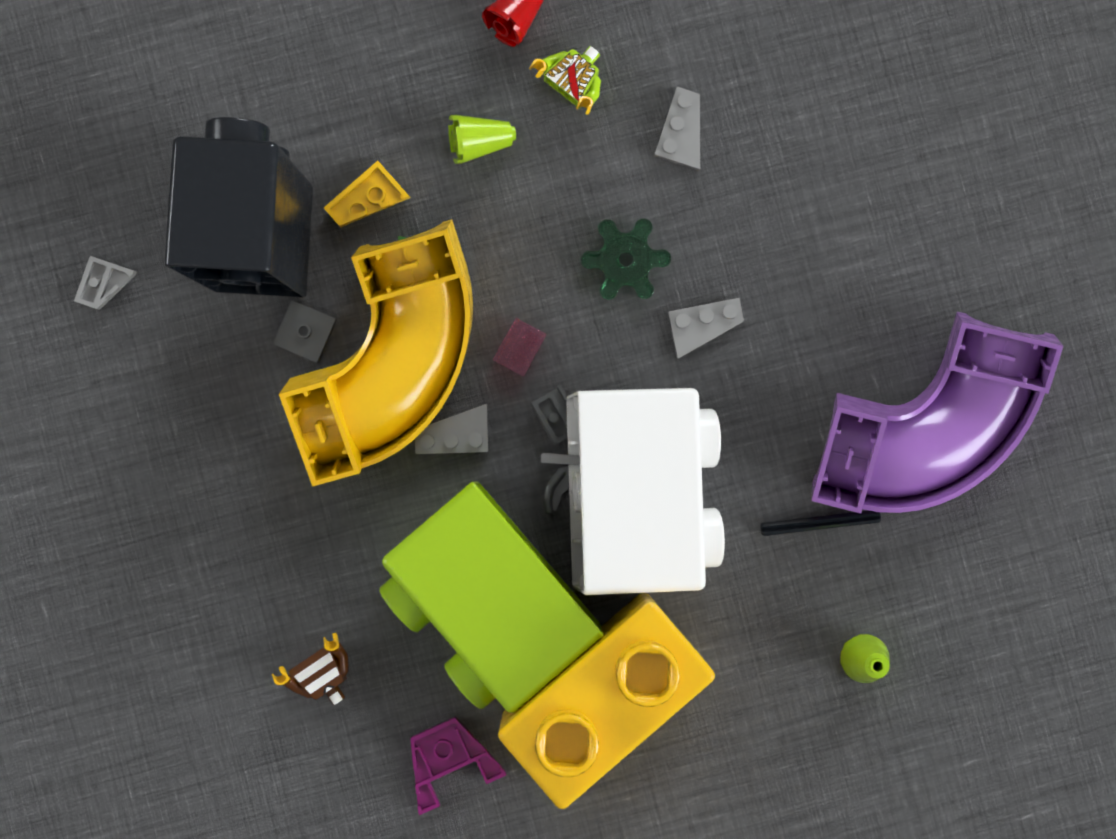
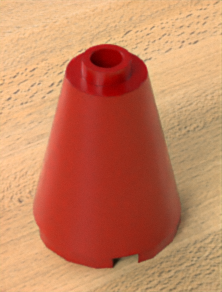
(511, 19)

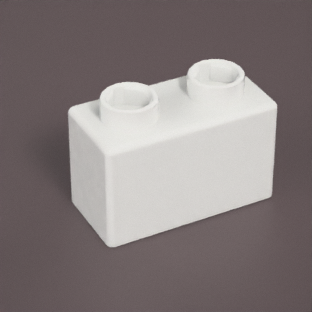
(640, 491)

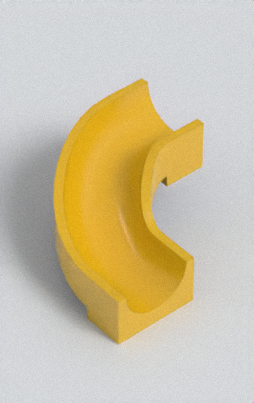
(404, 368)

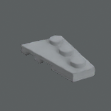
(681, 131)
(702, 323)
(456, 434)

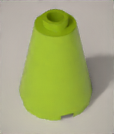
(478, 137)
(865, 658)

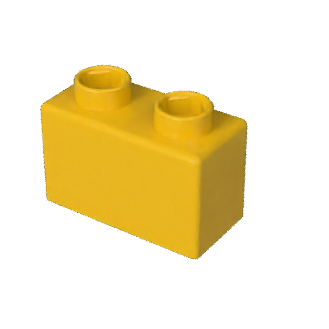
(605, 702)

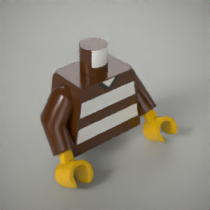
(318, 673)

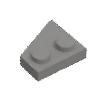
(101, 282)

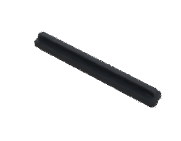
(819, 522)

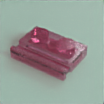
(519, 347)

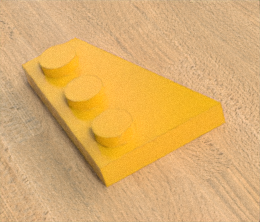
(366, 195)

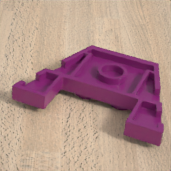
(444, 750)

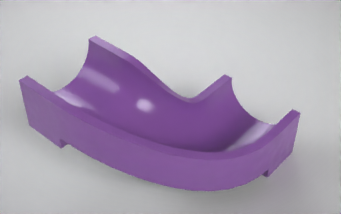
(948, 434)

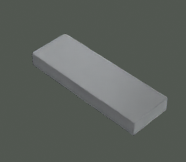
(560, 459)

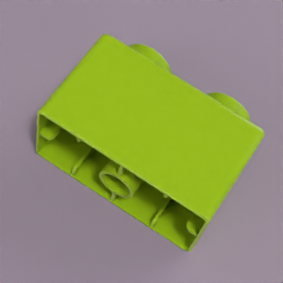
(489, 600)

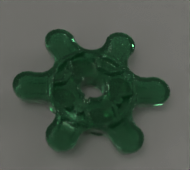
(632, 243)

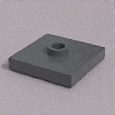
(304, 331)

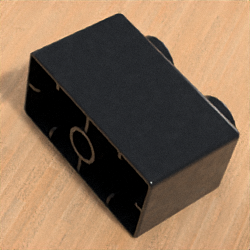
(238, 212)

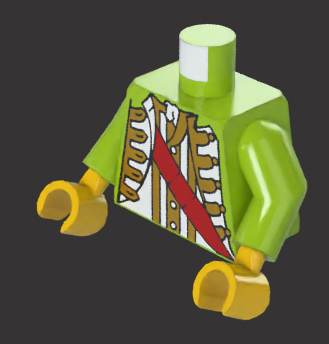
(572, 76)

